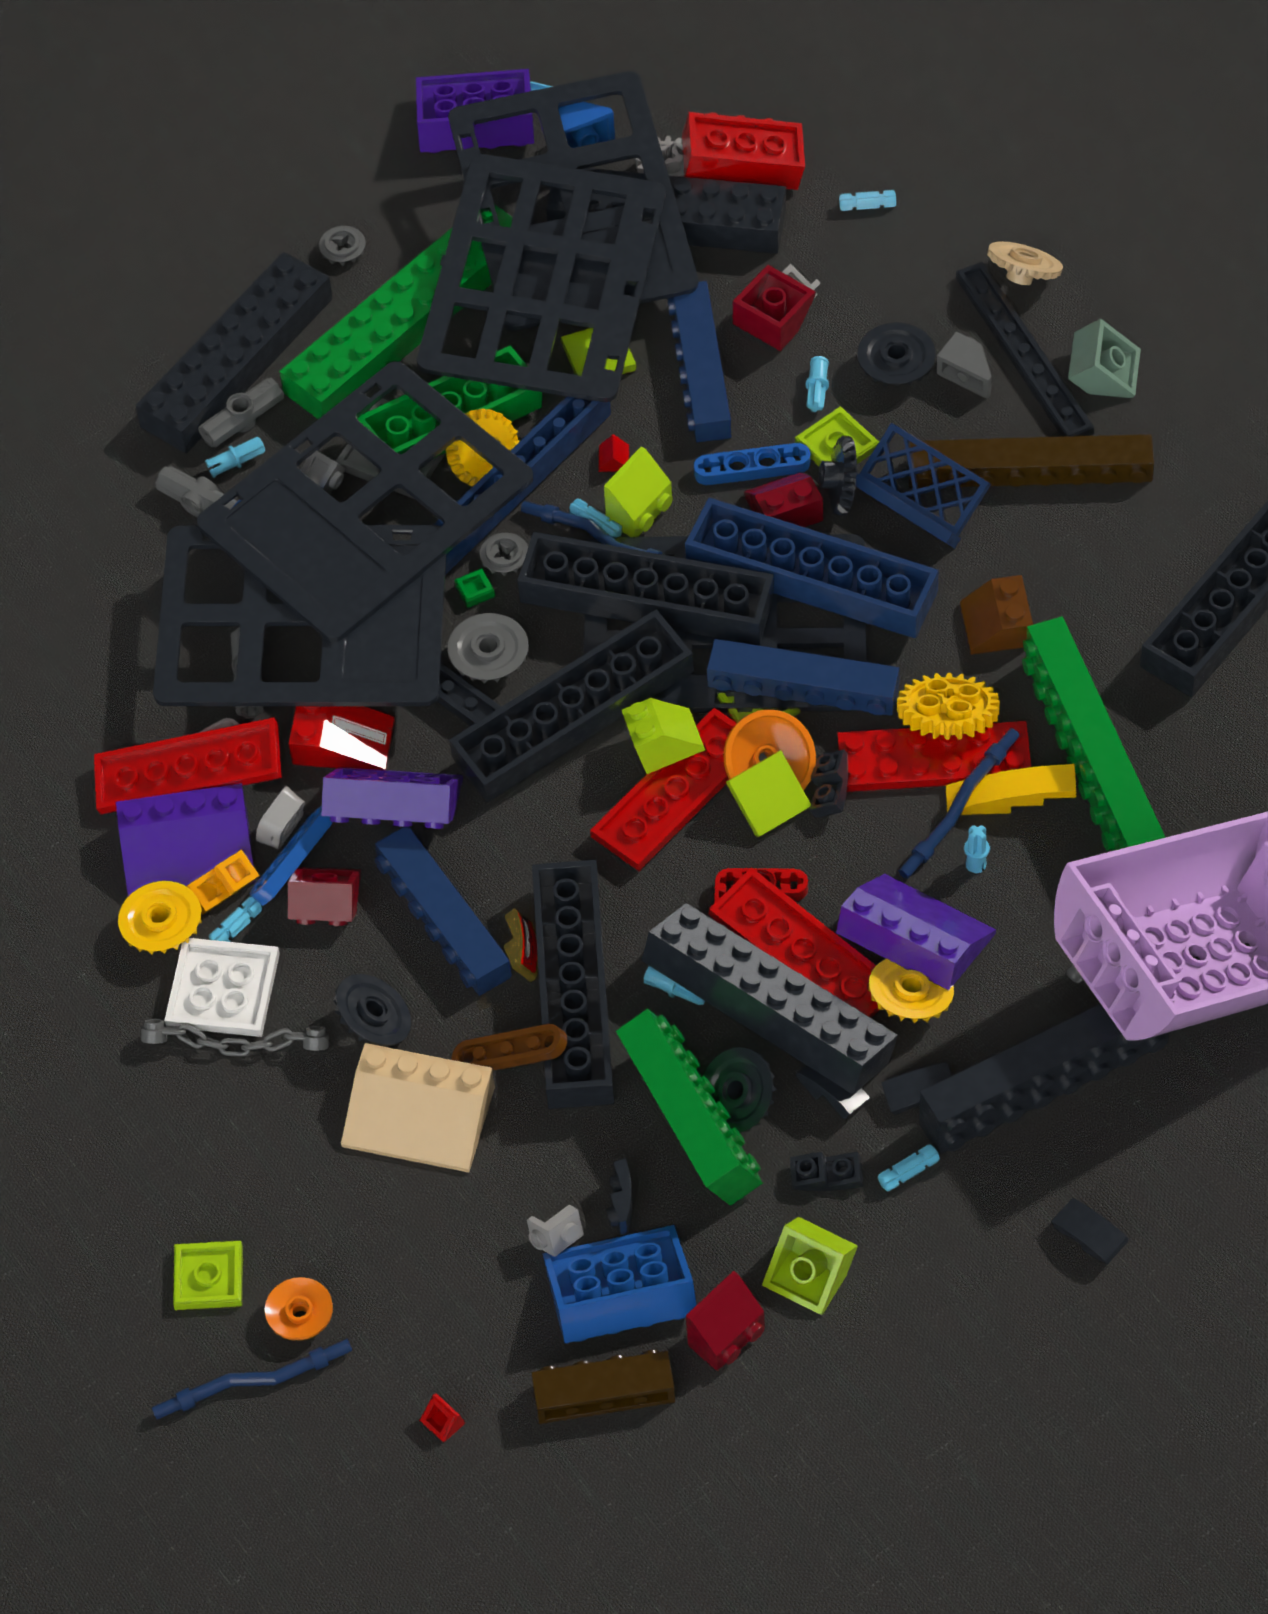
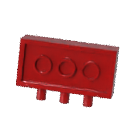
(743, 149)

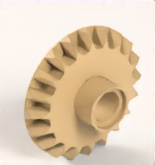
(1024, 262)

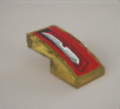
(523, 946)

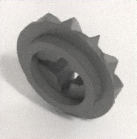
(338, 237)
(506, 542)

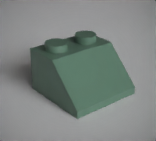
(1104, 361)

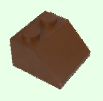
(996, 615)

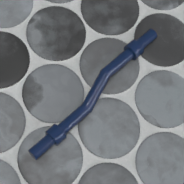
(553, 515)
(925, 849)
(187, 1398)

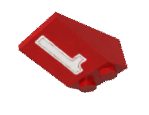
(341, 737)

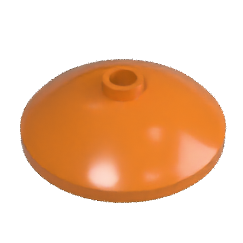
(766, 734)

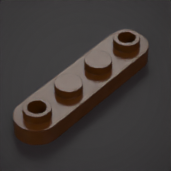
(513, 1047)

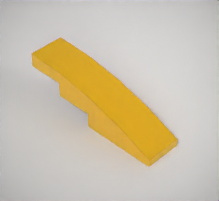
(1016, 787)

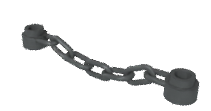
(313, 1039)

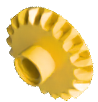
(465, 461)
(159, 916)
(907, 992)

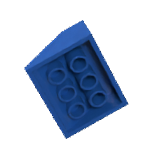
(620, 1284)

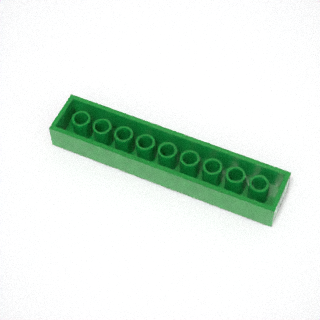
(379, 328)
(1088, 737)

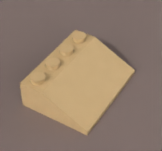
(417, 1107)

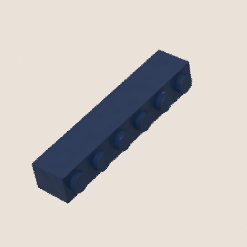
(701, 365)
(803, 677)
(443, 911)

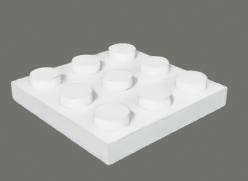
(222, 986)

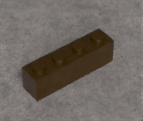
(603, 1386)

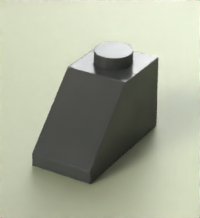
(965, 364)

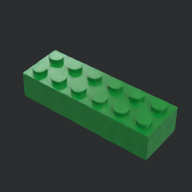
(405, 423)
(690, 1107)

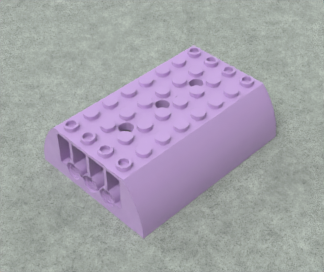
(1150, 907)

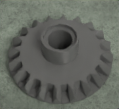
(492, 634)

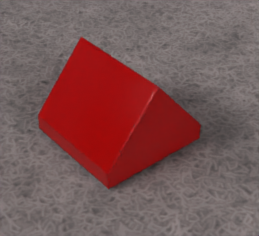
(613, 454)
(441, 1418)

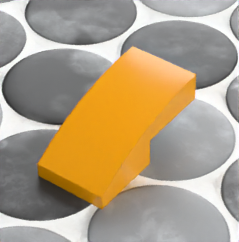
(223, 881)

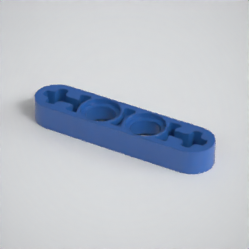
(752, 468)
(291, 857)

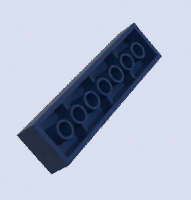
(817, 567)

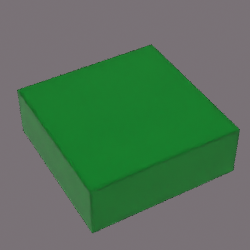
(474, 588)

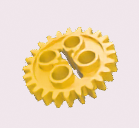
(948, 706)

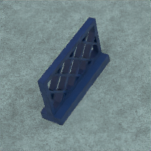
(913, 510)

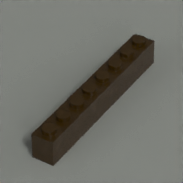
(1043, 460)

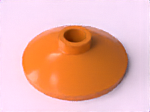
(295, 1296)

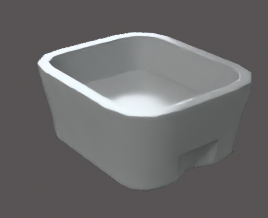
(280, 819)

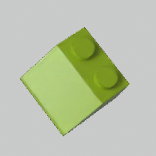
(637, 494)
(662, 733)
(809, 1264)

